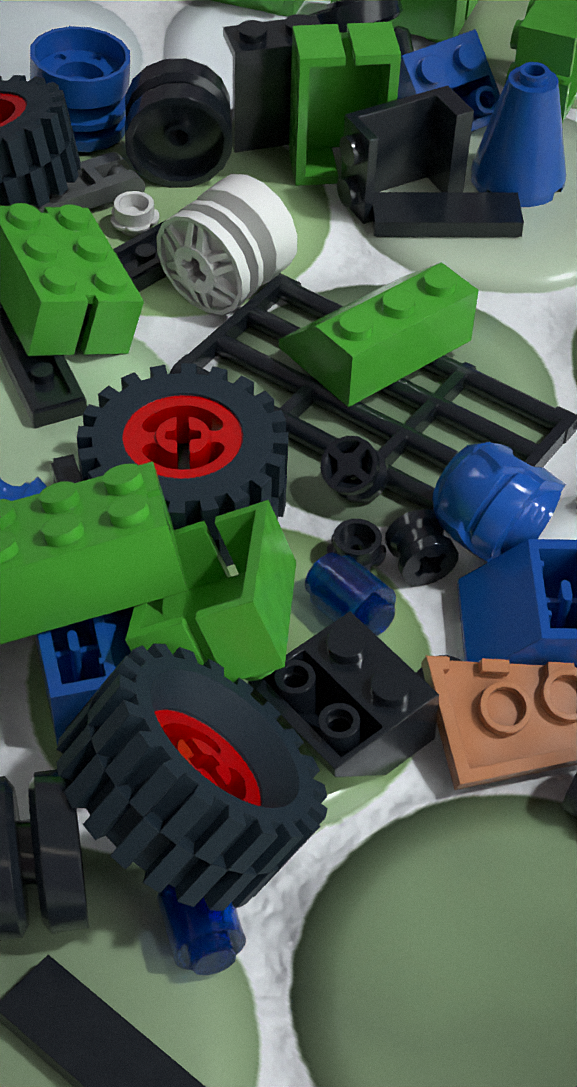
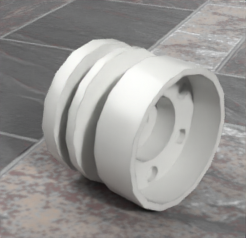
(227, 243)

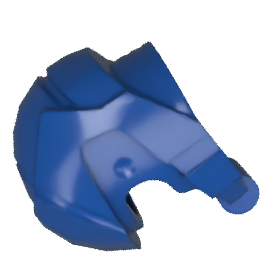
(494, 499)

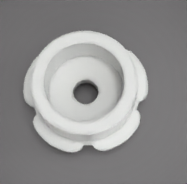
(134, 213)

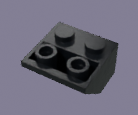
(352, 700)

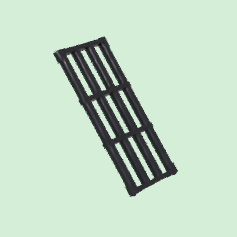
(399, 436)

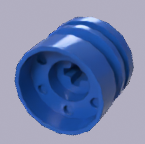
(94, 77)

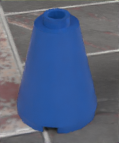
(524, 139)

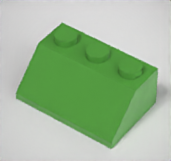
(386, 333)

